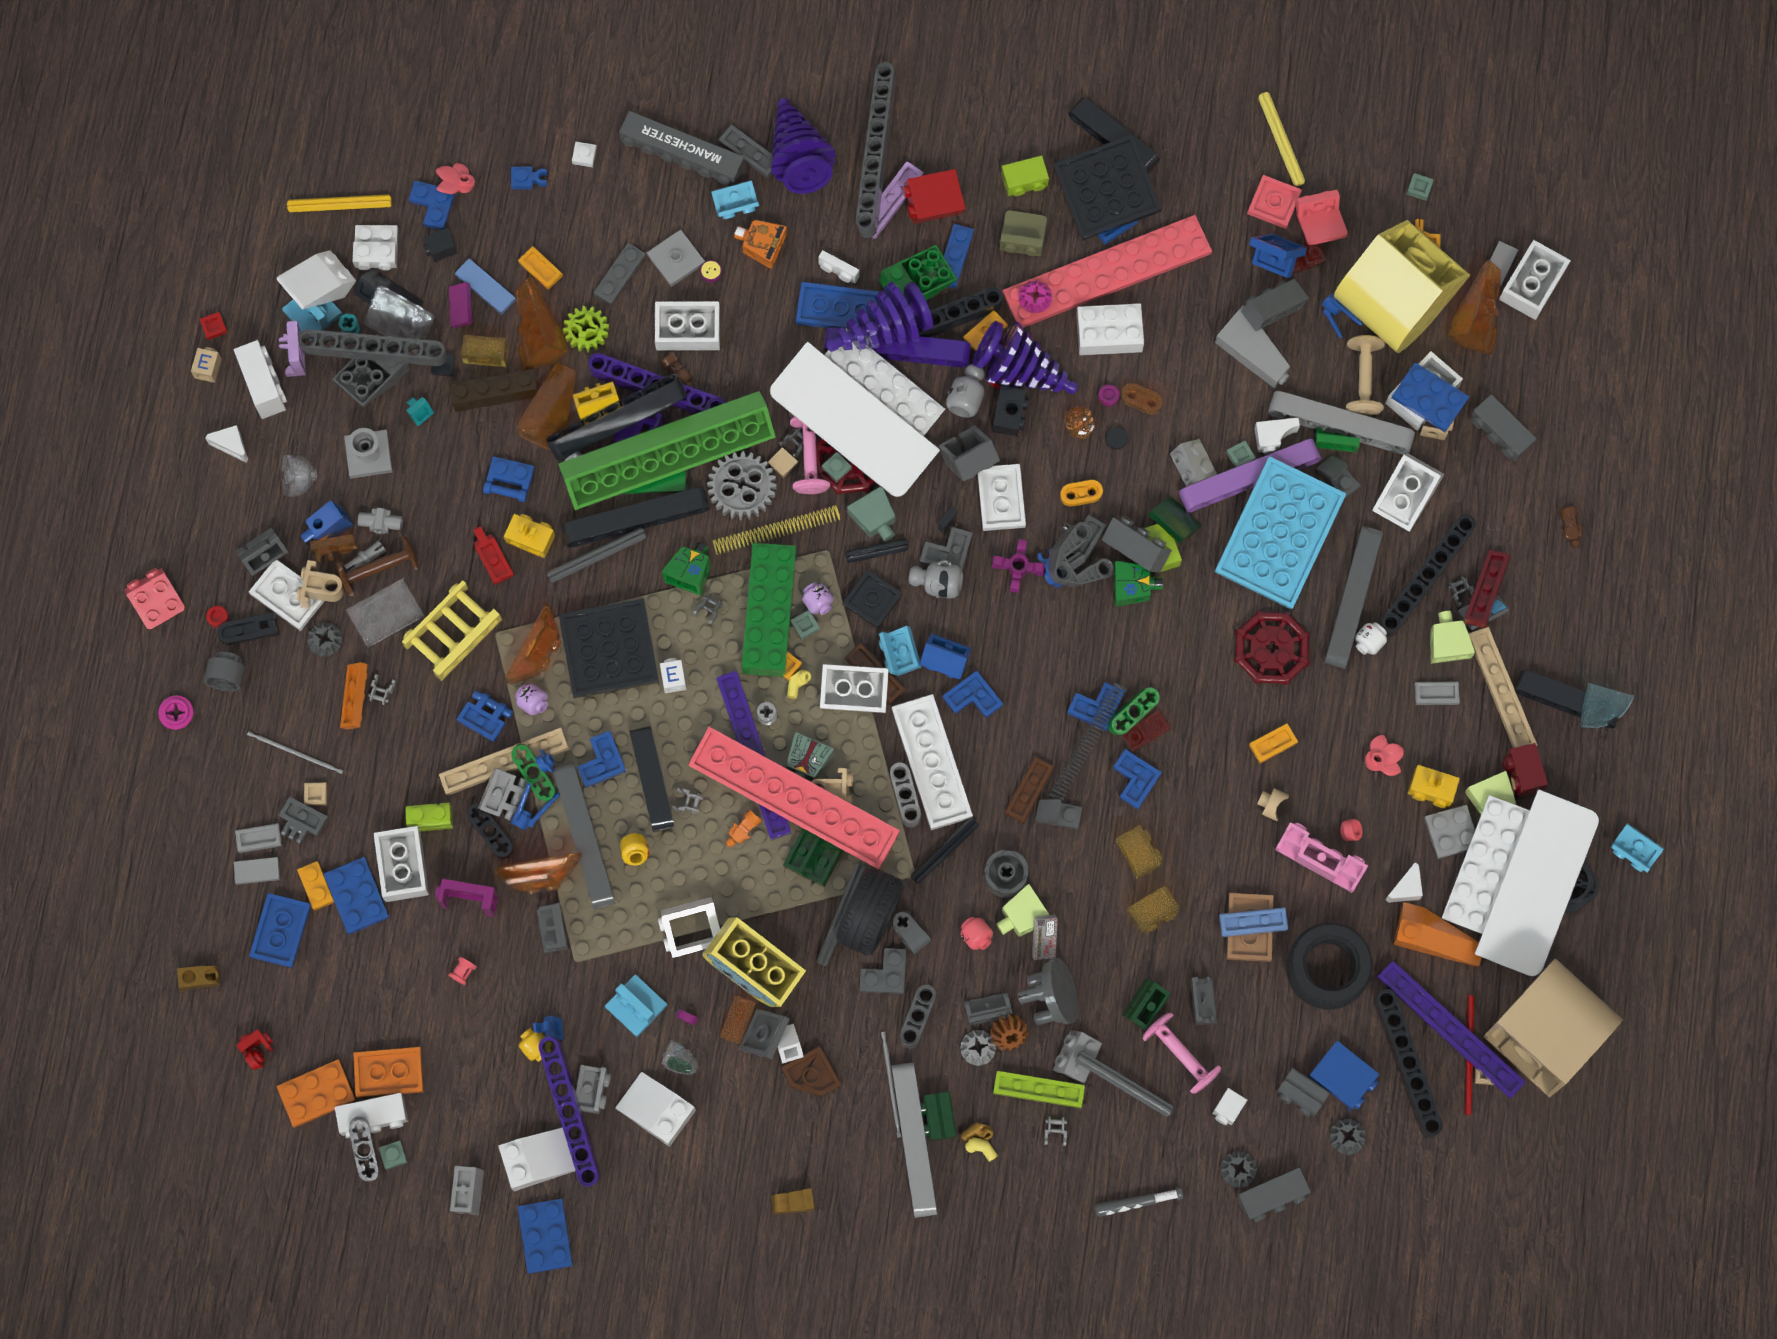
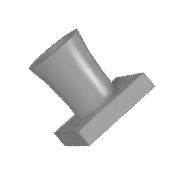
(368, 453)

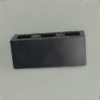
(372, 280)

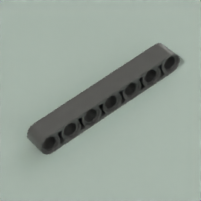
(363, 342)
(1353, 597)
(583, 835)

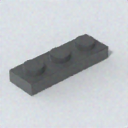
(753, 153)
(619, 274)

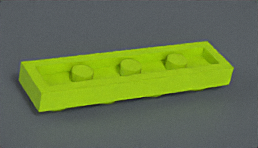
(1039, 1089)

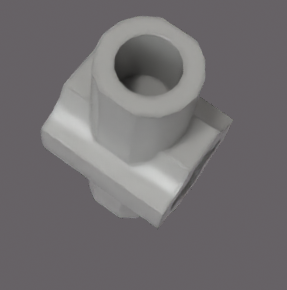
(380, 521)

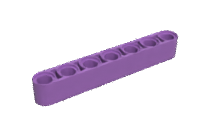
(1245, 476)

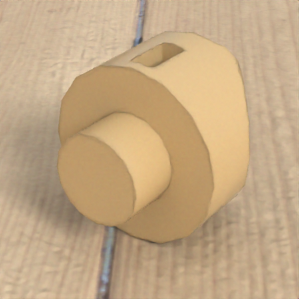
(1270, 802)

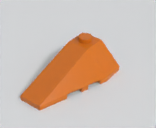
(1430, 934)

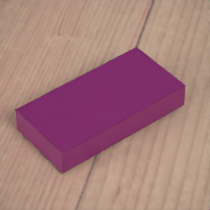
(460, 305)

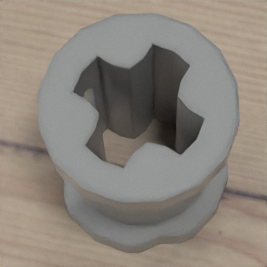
(761, 711)

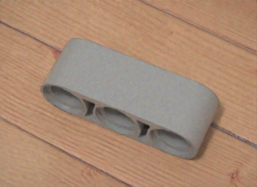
(906, 805)

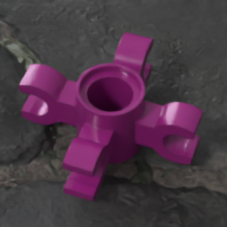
(1003, 563)

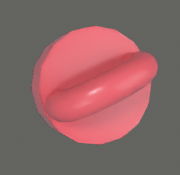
(1351, 830)

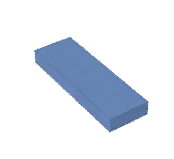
(485, 286)
(1253, 922)

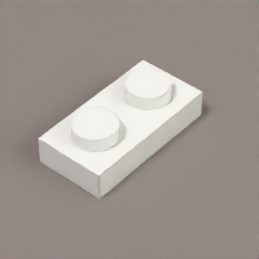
(844, 270)

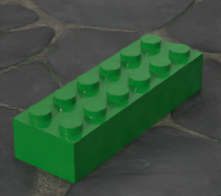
(769, 610)

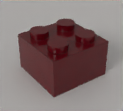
(1524, 771)

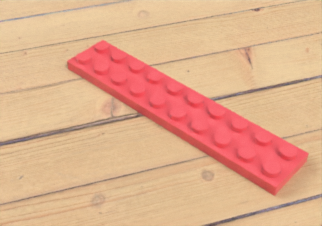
(1114, 269)
(794, 798)

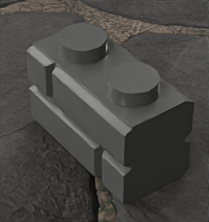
(261, 551)
(1303, 1093)

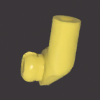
(796, 681)
(982, 1145)

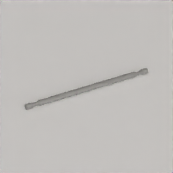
(295, 752)
(891, 1085)

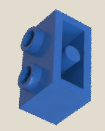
(945, 656)

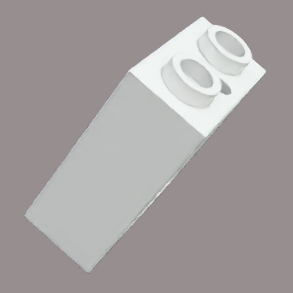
(683, 910)

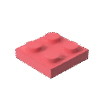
(1274, 201)

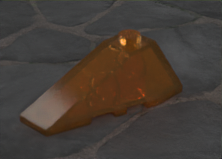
(1475, 318)

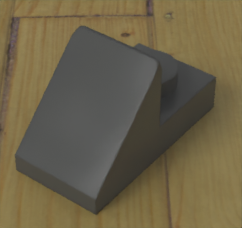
(1336, 475)
(1058, 814)

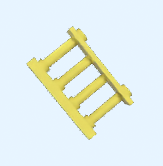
(458, 651)

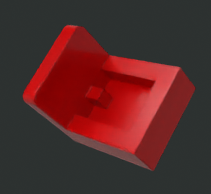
(251, 1041)

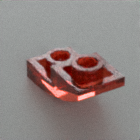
(1313, 257)
(1146, 731)

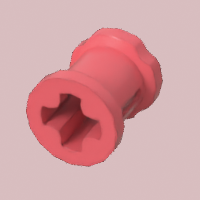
(462, 971)

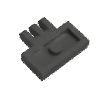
(301, 820)

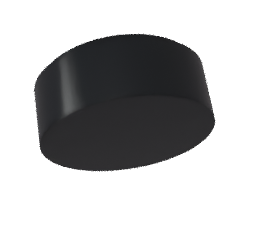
(1116, 438)

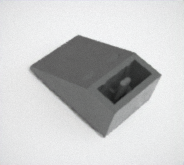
(369, 378)

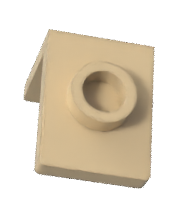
(1438, 434)

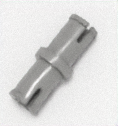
(365, 557)

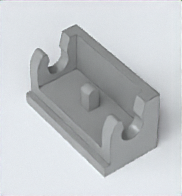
(466, 1190)

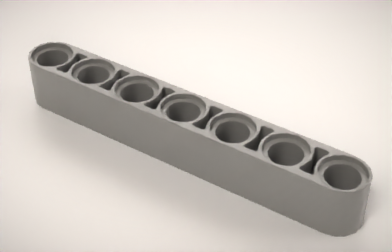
(1349, 424)
(914, 1140)

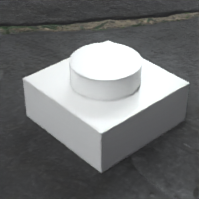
(584, 154)

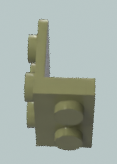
(1023, 233)

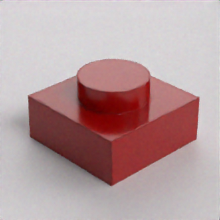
(213, 326)

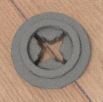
(972, 1056)

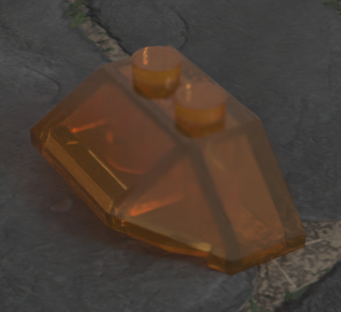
(536, 649)
(538, 873)

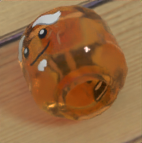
(1079, 422)

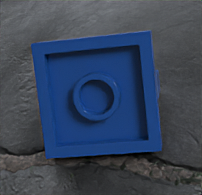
(1276, 253)

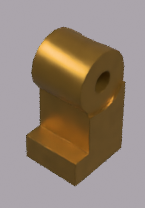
(198, 977)
(793, 1202)

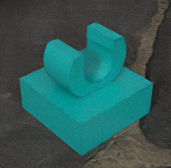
(419, 410)

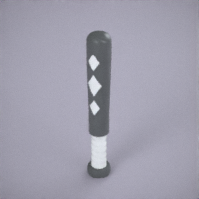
(1126, 1204)

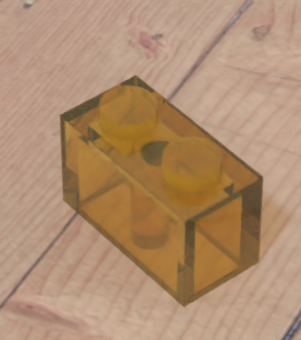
(484, 350)
(1139, 852)
(1153, 909)

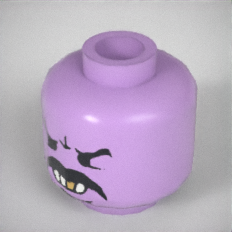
(817, 598)
(532, 699)

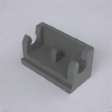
(552, 928)
(1203, 1001)
(987, 1009)

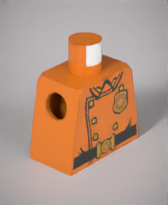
(762, 241)

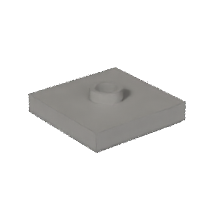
(675, 258)

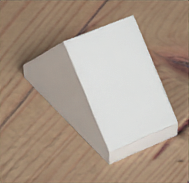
(228, 441)
(1408, 888)

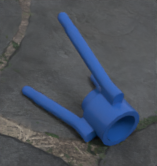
(1333, 306)
(522, 818)

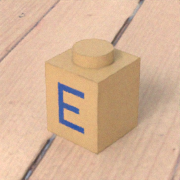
(206, 364)

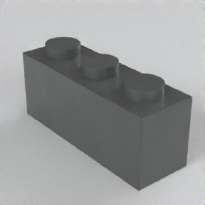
(1274, 304)
(1502, 428)
(1137, 544)
(1274, 1195)

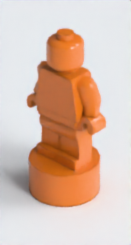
(740, 831)

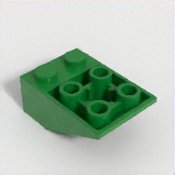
(925, 269)

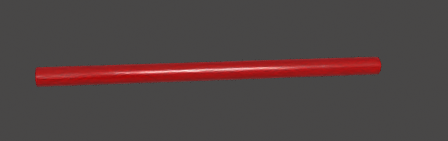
(1469, 1067)

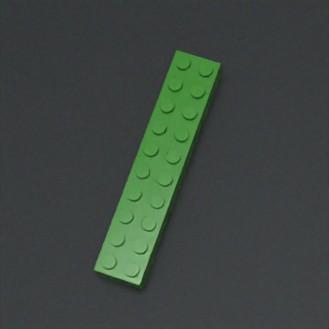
(667, 450)

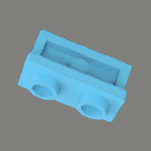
(735, 199)
(899, 651)
(1636, 848)

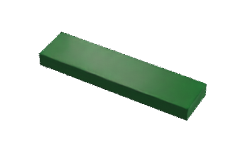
(671, 484)

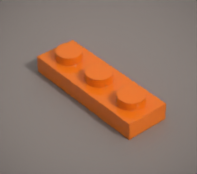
(353, 696)

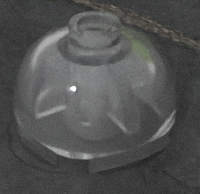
(297, 475)

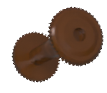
(377, 566)

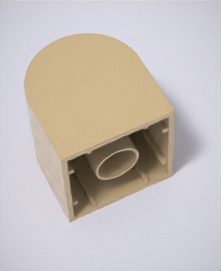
(1553, 1028)

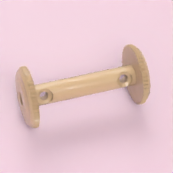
(1365, 344)

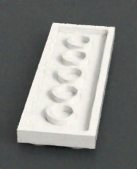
(932, 762)

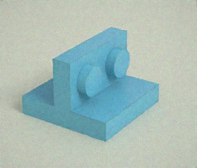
(312, 318)
(635, 1005)

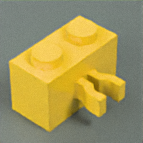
(595, 399)
(529, 535)
(1433, 786)

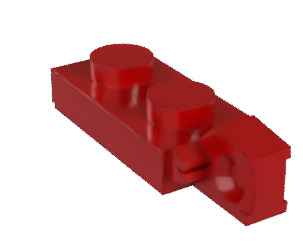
(492, 557)

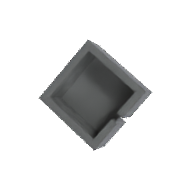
(978, 454)

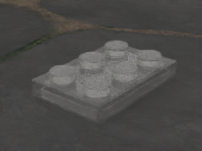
(397, 316)
(385, 613)

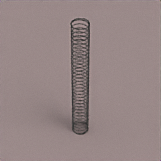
(1088, 741)

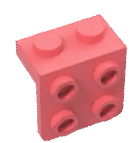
(1321, 217)
(154, 598)

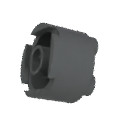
(1008, 861)

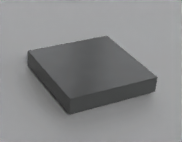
(764, 1033)

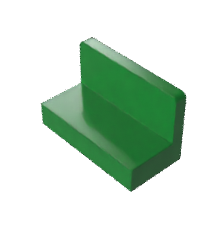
(1335, 441)

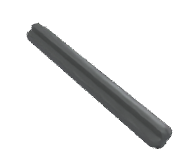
(596, 555)
(830, 940)
(1124, 1083)

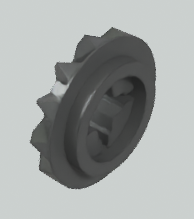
(326, 648)
(1337, 1137)
(1235, 1159)

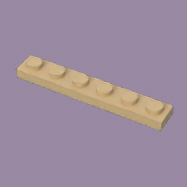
(1501, 688)
(481, 769)

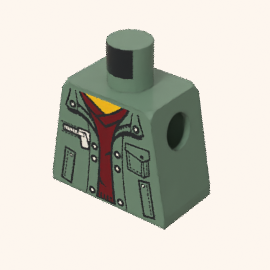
(808, 757)

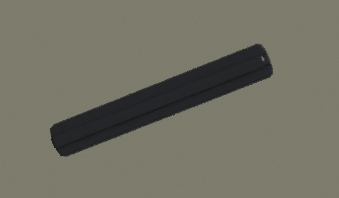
(944, 850)

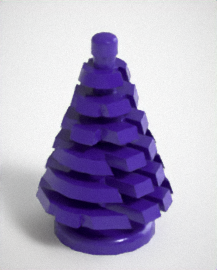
(800, 152)
(886, 319)
(1018, 361)

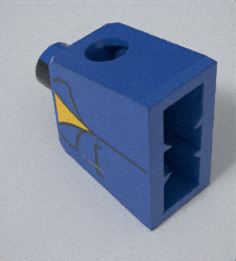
(326, 523)

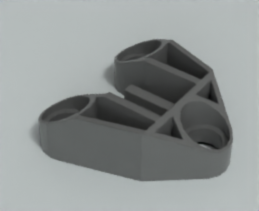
(1066, 544)

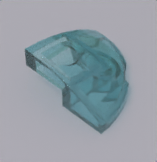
(1603, 705)

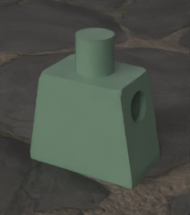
(873, 514)

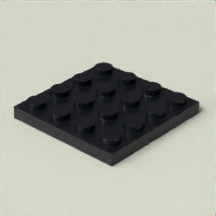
(1107, 187)
(608, 648)

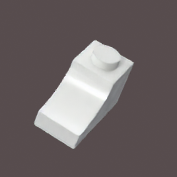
(1270, 433)

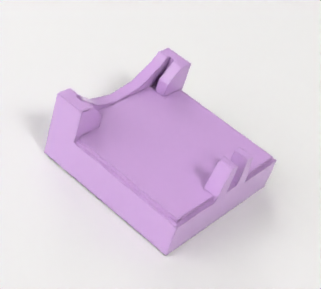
(295, 352)

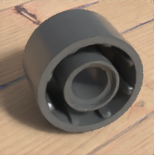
(224, 672)

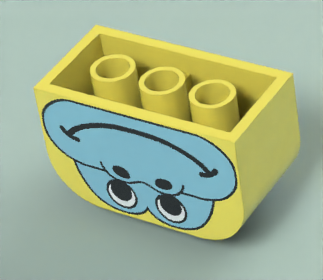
(753, 963)

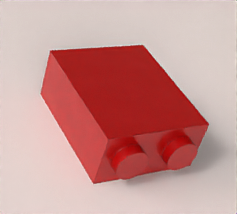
(933, 196)

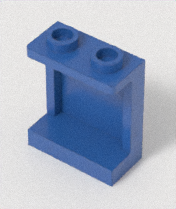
(1345, 1076)

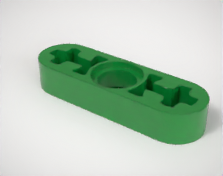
(1143, 709)
(536, 789)

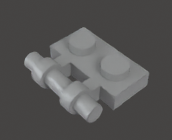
(497, 792)

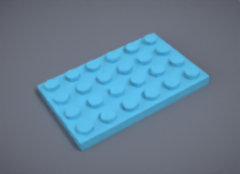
(1280, 532)

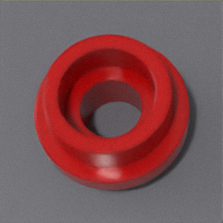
(255, 1059)

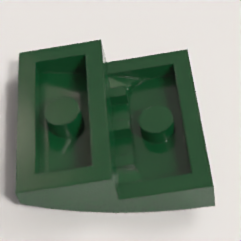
(1175, 520)
(813, 857)

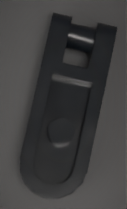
(248, 629)

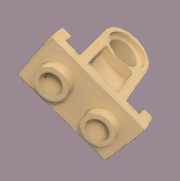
(316, 585)
(838, 787)

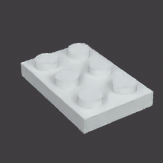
(1001, 497)
(278, 592)

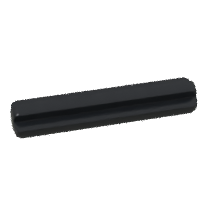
(876, 550)

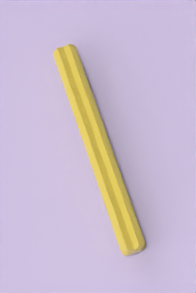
(1281, 139)

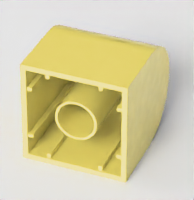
(1400, 285)

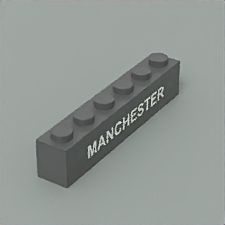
(681, 149)

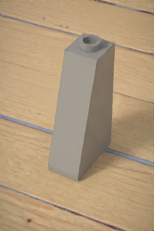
(1253, 350)

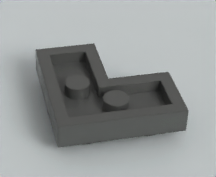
(954, 551)
(888, 980)

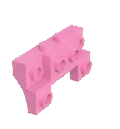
(1320, 859)

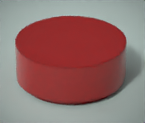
(216, 616)

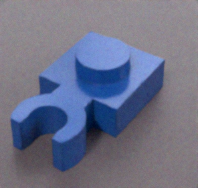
(525, 178)

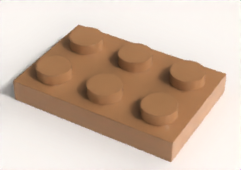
(1252, 946)

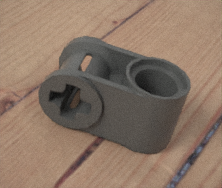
(913, 935)

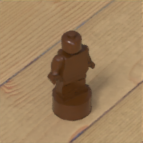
(671, 363)
(1573, 530)

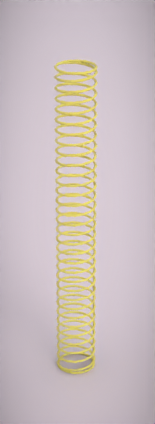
(766, 534)

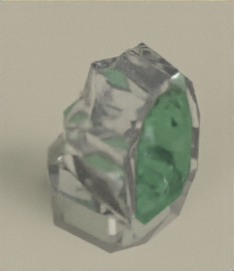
(679, 1059)

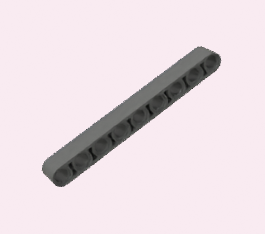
(876, 158)

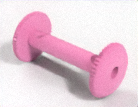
(808, 485)
(1181, 1053)

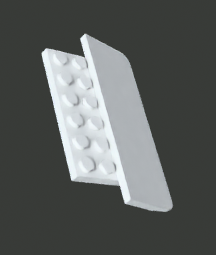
(862, 411)
(1521, 878)

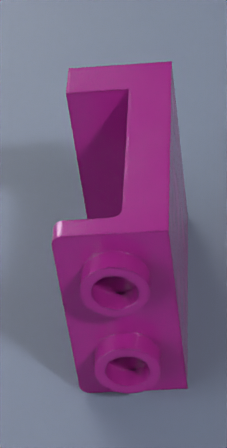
(468, 891)

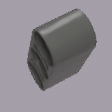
(925, 1008)

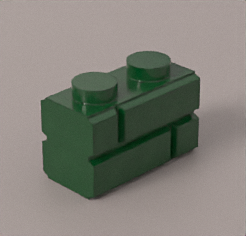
(1146, 1004)
(939, 1117)

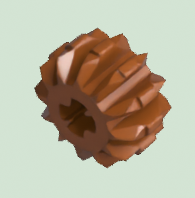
(1009, 1032)

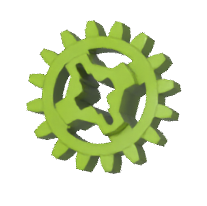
(591, 336)

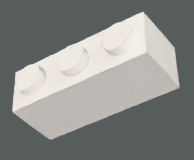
(379, 1112)

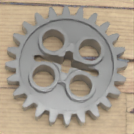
(735, 502)

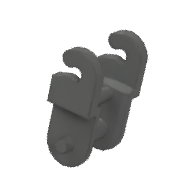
(792, 438)
(1467, 588)
(701, 606)

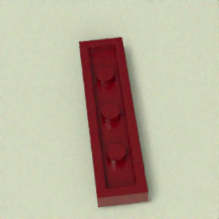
(1487, 588)

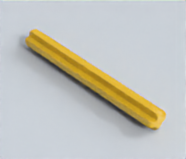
(339, 203)

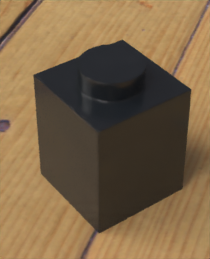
(440, 245)

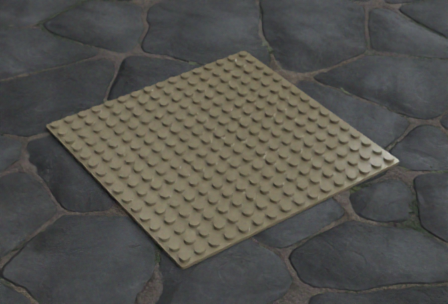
(693, 856)

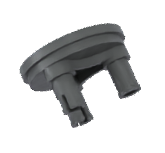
(1057, 989)

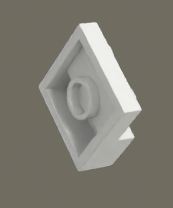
(375, 247)

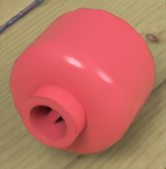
(976, 933)

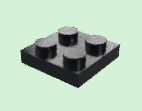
(872, 599)

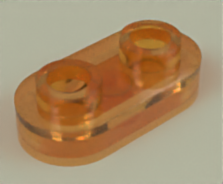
(1142, 397)

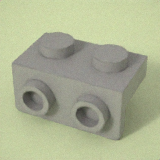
(1192, 462)
(1073, 1044)
(591, 1088)

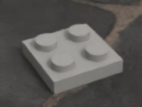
(1450, 831)

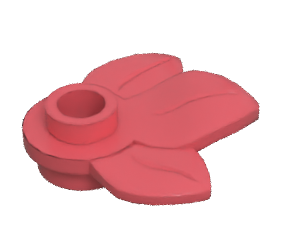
(455, 179)
(1386, 754)

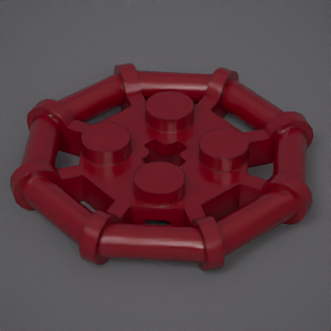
(855, 472)
(1281, 639)

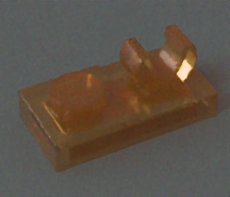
(340, 544)
(737, 1020)

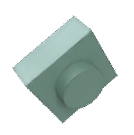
(1420, 186)
(1240, 454)
(836, 467)
(805, 625)
(393, 1155)

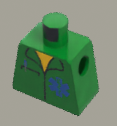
(688, 569)
(1133, 583)

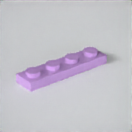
(893, 196)

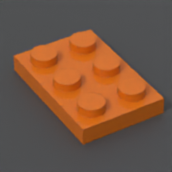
(388, 1072)
(316, 1093)

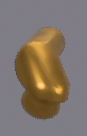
(978, 1130)

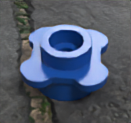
(545, 761)

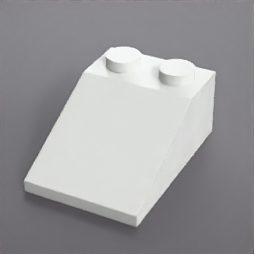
(317, 280)
(1408, 491)
(656, 1108)
(536, 1158)

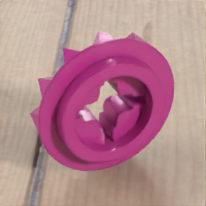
(1027, 301)
(169, 706)

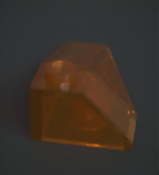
(540, 334)
(549, 407)

